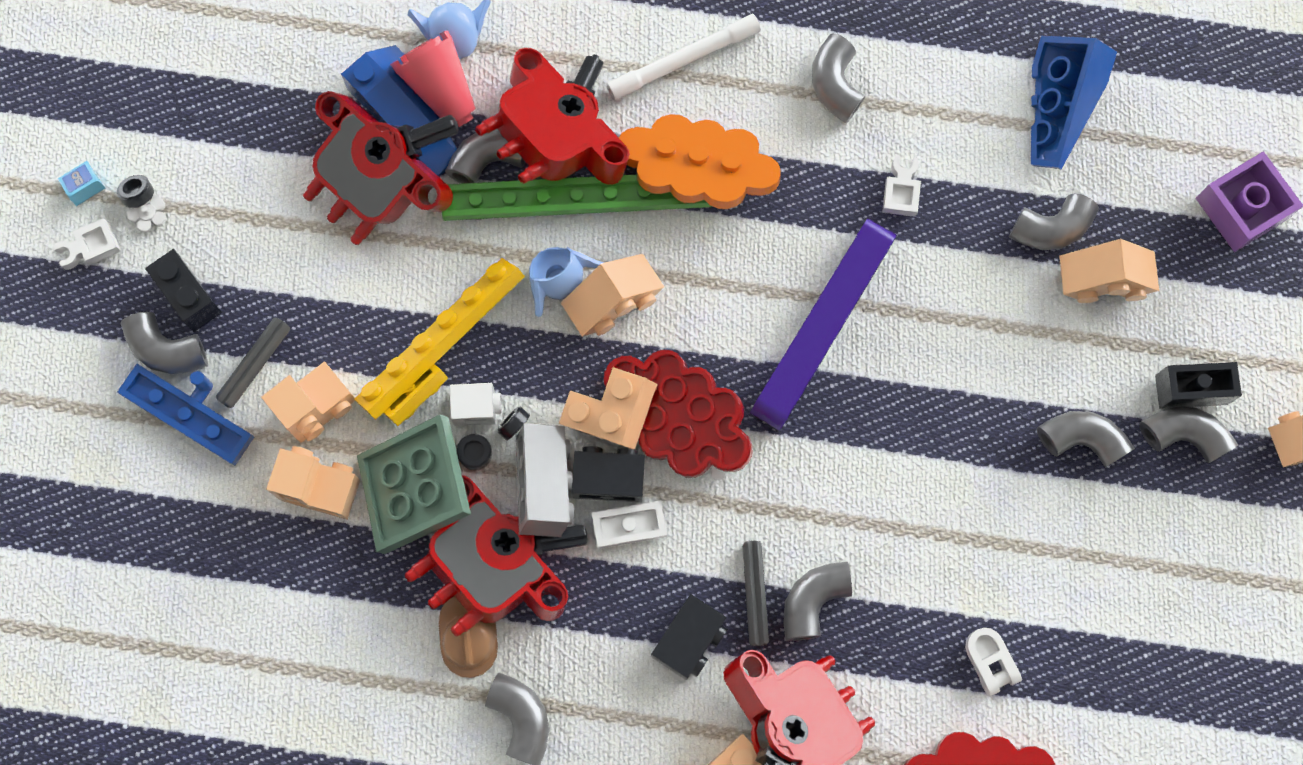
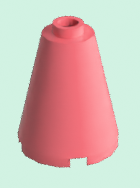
(438, 78)

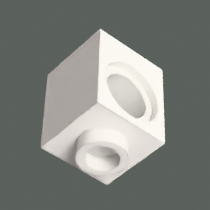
(474, 404)

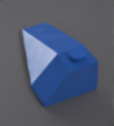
(1068, 85)
(394, 102)

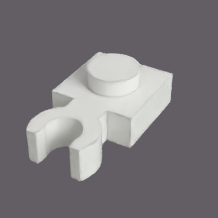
(901, 192)
(91, 243)

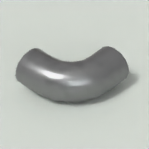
(829, 78)
(475, 154)
(1058, 230)
(157, 351)
(1188, 425)
(1088, 430)
(809, 595)
(527, 717)

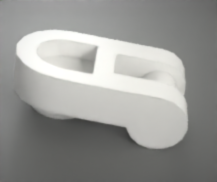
(984, 648)

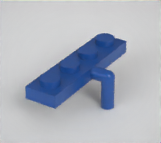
(187, 412)

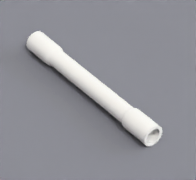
(729, 35)

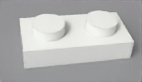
(629, 524)

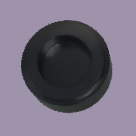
(135, 191)
(513, 423)
(474, 452)

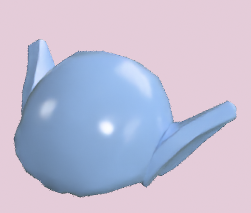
(458, 20)
(556, 274)

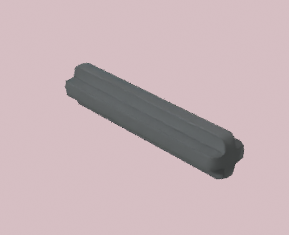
(253, 362)
(755, 593)

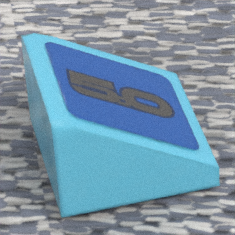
(81, 183)

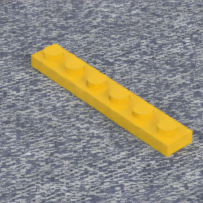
(438, 338)

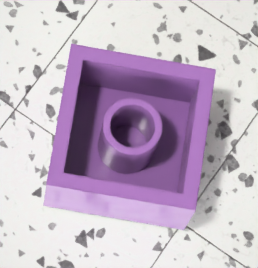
(1249, 201)

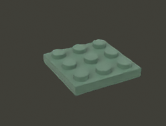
(413, 484)

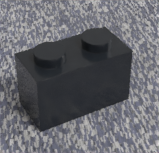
(183, 290)
(1198, 385)
(608, 475)
(689, 637)

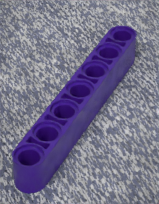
(823, 324)

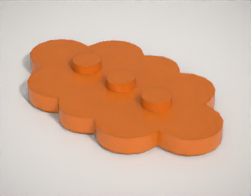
(700, 161)

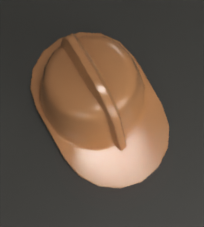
(473, 650)

